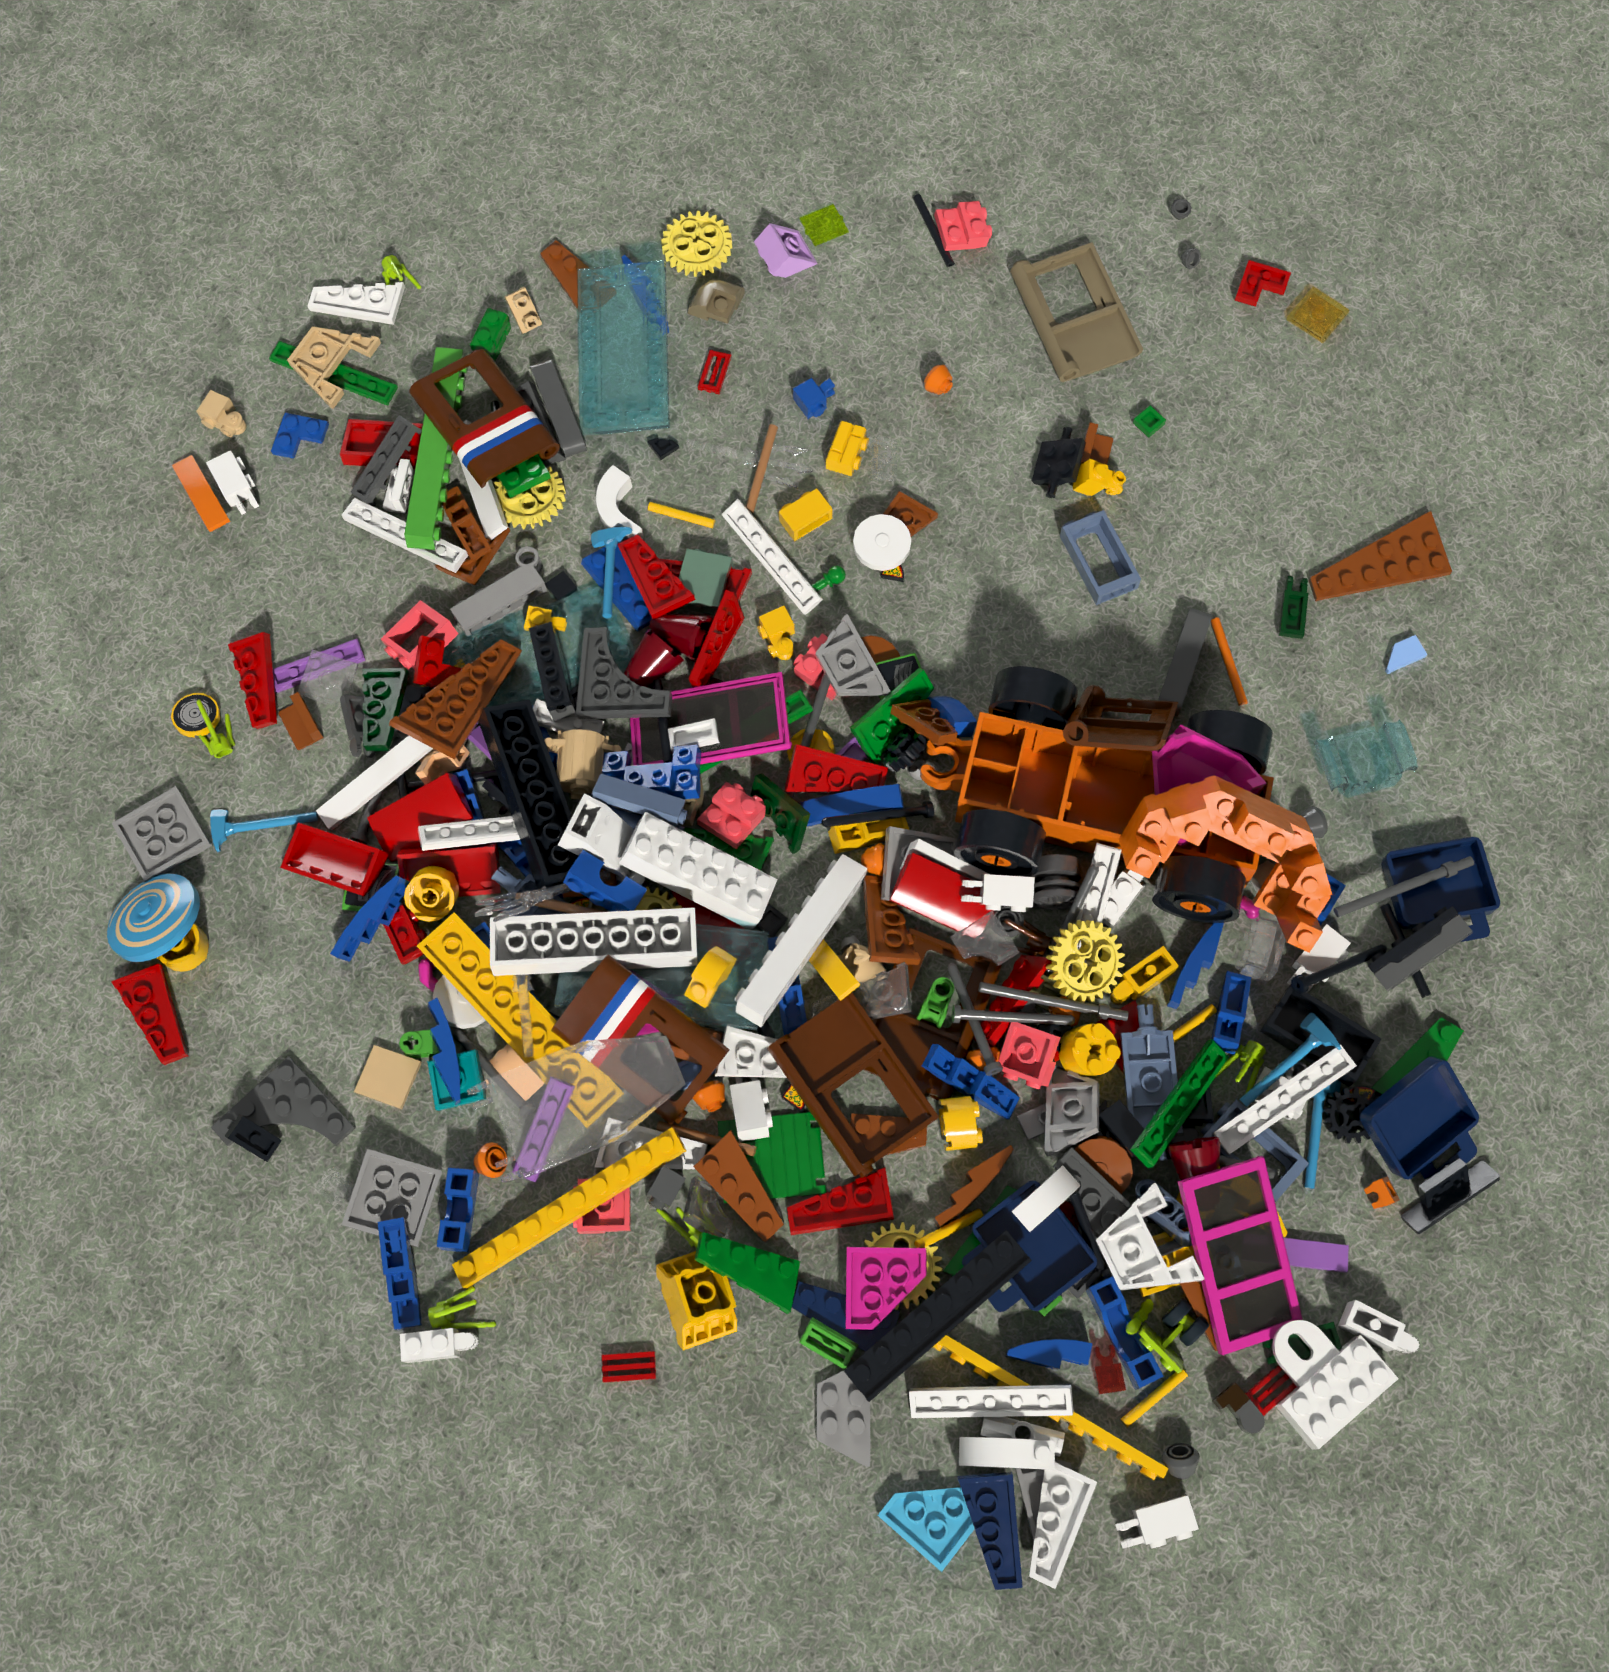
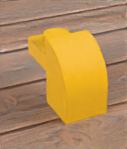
(709, 974)

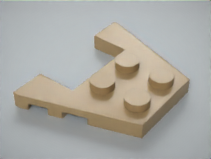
(321, 354)

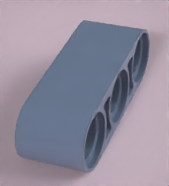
(1169, 1223)

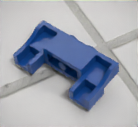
(674, 778)

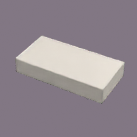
(699, 733)

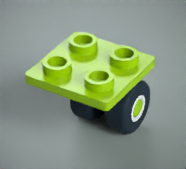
(1191, 1329)

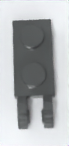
(353, 716)

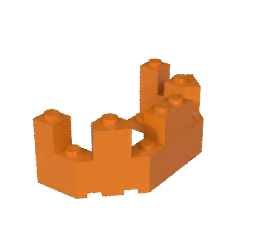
(1297, 883)

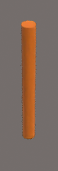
(1229, 662)

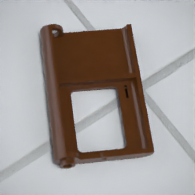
(913, 1038)
(831, 1052)

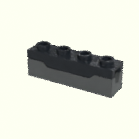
(552, 671)
(1420, 948)

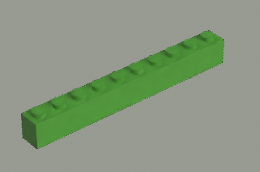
(432, 463)

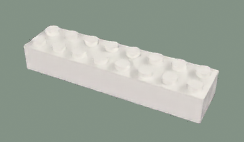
(584, 939)

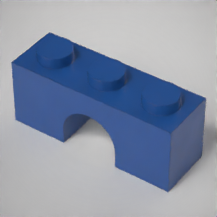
(585, 879)
(461, 1199)

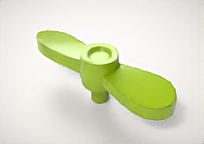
(1139, 1317)

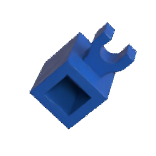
(813, 398)

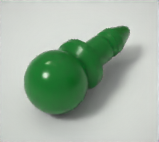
(835, 575)

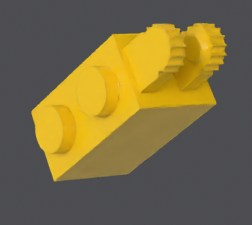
(1144, 976)

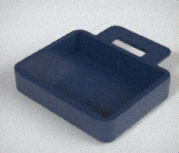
(1469, 892)
(1422, 1120)
(1054, 1246)

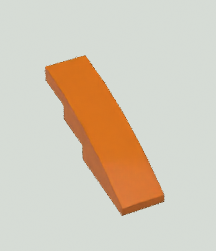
(200, 493)

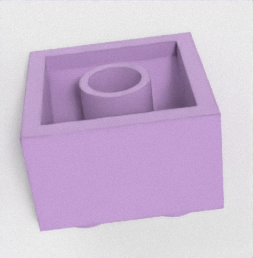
(784, 250)

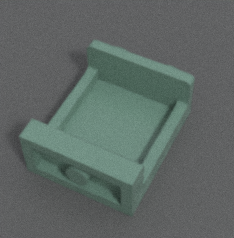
(706, 578)

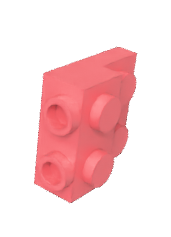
(963, 226)
(808, 667)
(732, 814)
(1029, 1055)
(608, 1217)

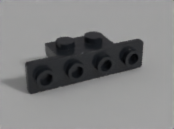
(1448, 1192)

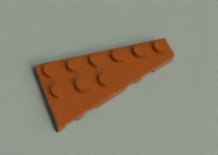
(1396, 559)
(455, 706)

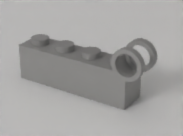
(502, 596)

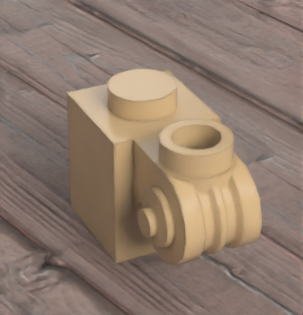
(219, 412)

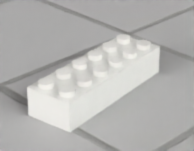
(698, 871)

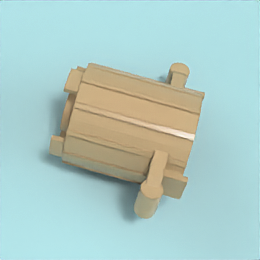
(579, 759)

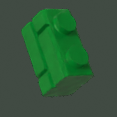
(491, 332)

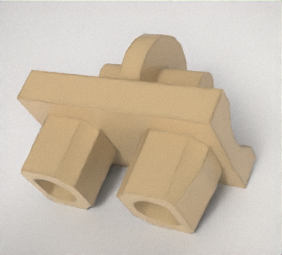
(523, 310)

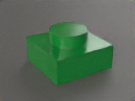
(1149, 421)

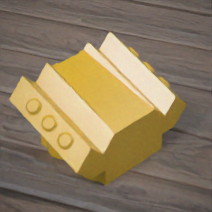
(697, 1301)

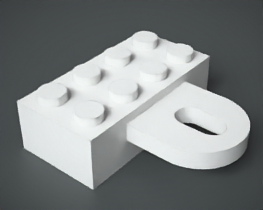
(1330, 1384)

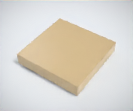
(387, 1077)

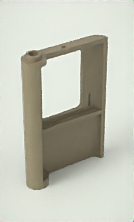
(1086, 341)

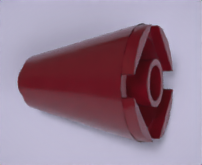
(682, 632)
(651, 660)
(1195, 1156)

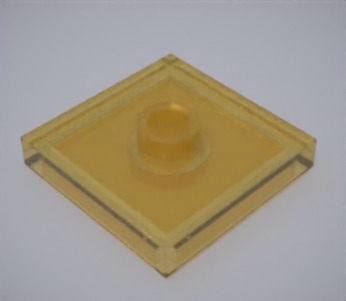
(1317, 314)

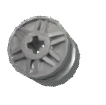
(1056, 882)

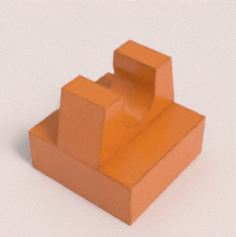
(1385, 1191)

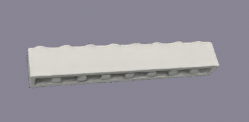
(800, 941)

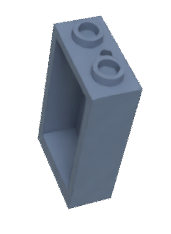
(1102, 527)
(639, 800)
(1269, 1141)

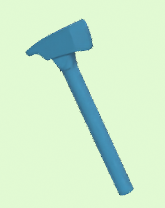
(609, 538)
(221, 828)
(1318, 1035)
(1315, 1131)

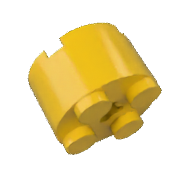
(422, 902)
(189, 952)
(1089, 1050)
(959, 1123)

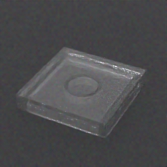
(327, 678)

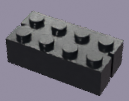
(1285, 1028)

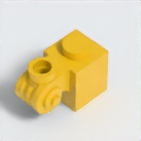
(1095, 477)
(775, 628)

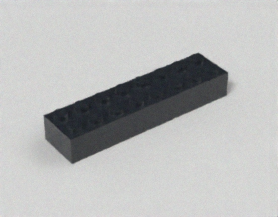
(529, 788)

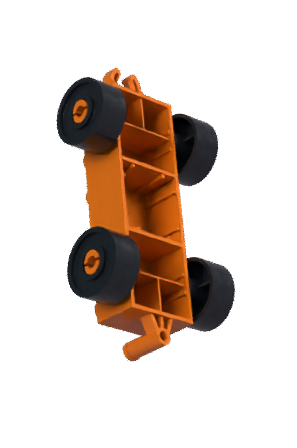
(1033, 787)

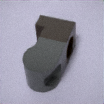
(1247, 1414)

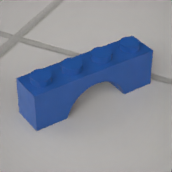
(1114, 1316)

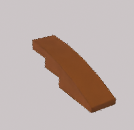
(466, 524)
(980, 1178)

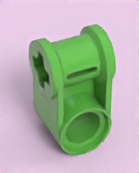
(934, 1005)
(425, 1044)

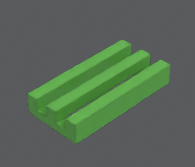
(832, 1334)

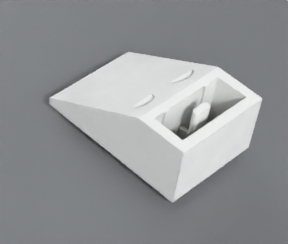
(599, 832)

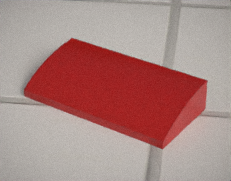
(365, 437)
(431, 804)
(333, 859)
(470, 864)
(936, 893)

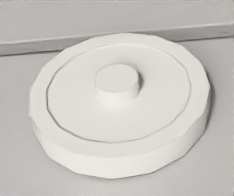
(882, 542)
(455, 1006)

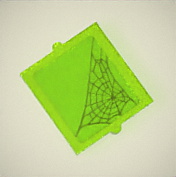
(824, 225)

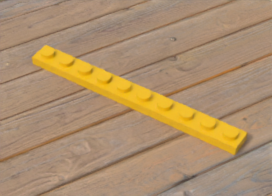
(569, 1207)
(1077, 1423)

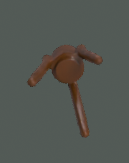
(1037, 941)

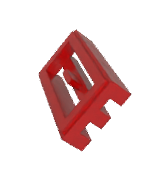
(710, 388)
(605, 1368)
(1272, 1388)

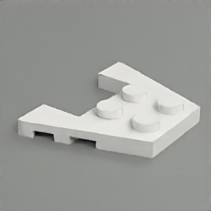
(1134, 1254)

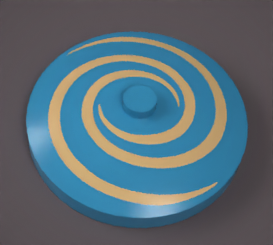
(153, 917)

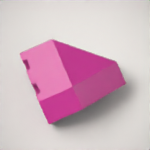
(1192, 757)

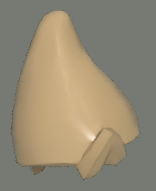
(857, 961)

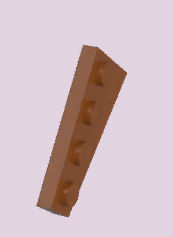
(564, 267)
(886, 927)
(736, 1182)

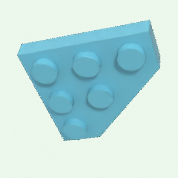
(930, 1522)

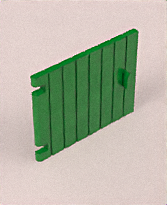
(788, 1158)

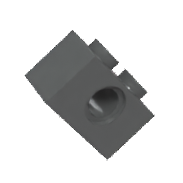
(665, 1188)

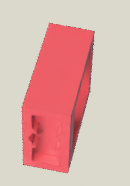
(409, 624)

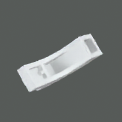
(609, 493)
(1006, 1453)

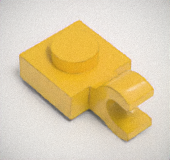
(539, 616)

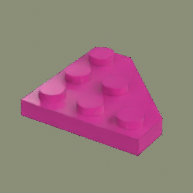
(879, 1281)

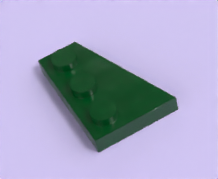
(784, 810)

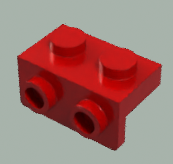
(405, 935)

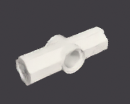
(1005, 1428)

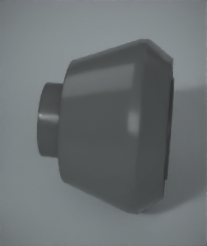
(1316, 821)
(1016, 917)
(1181, 1460)

